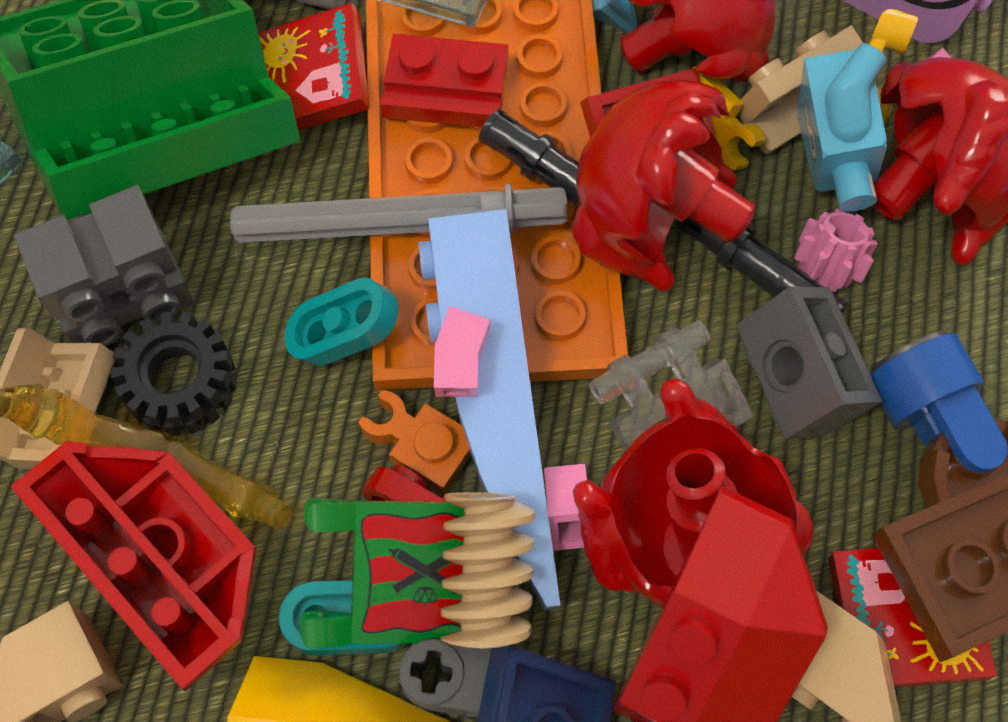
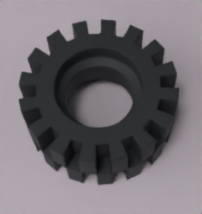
(159, 344)

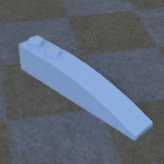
(476, 274)

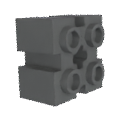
(104, 268)

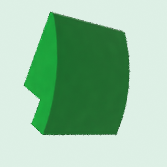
(138, 93)

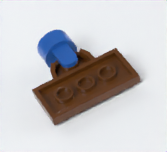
(956, 549)

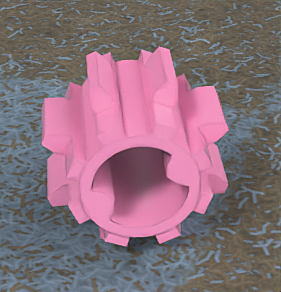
(836, 249)

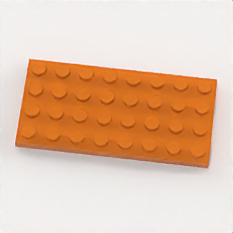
(565, 300)

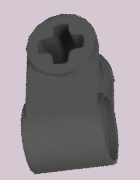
(468, 672)

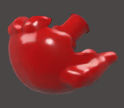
(726, 31)
(949, 141)
(645, 169)
(662, 489)

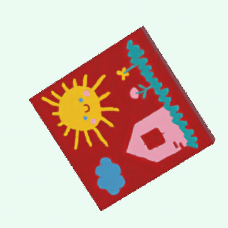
(319, 64)
(872, 595)

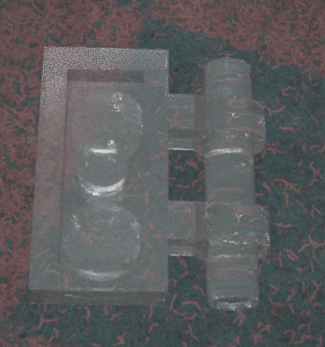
(673, 349)

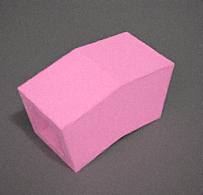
(458, 353)
(561, 506)

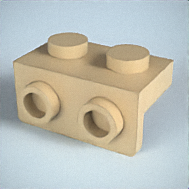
(776, 88)
(72, 368)

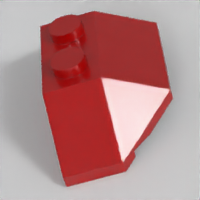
(149, 548)
(732, 625)

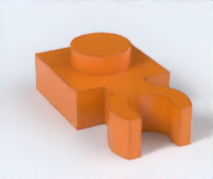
(425, 444)

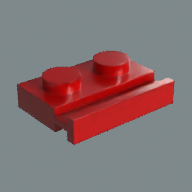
(443, 80)

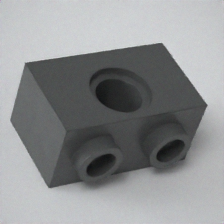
(807, 362)

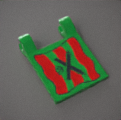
(393, 572)

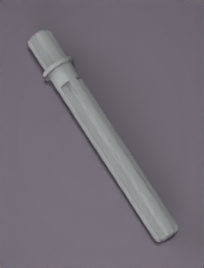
(392, 214)

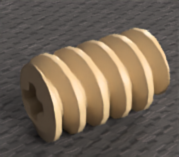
(489, 570)

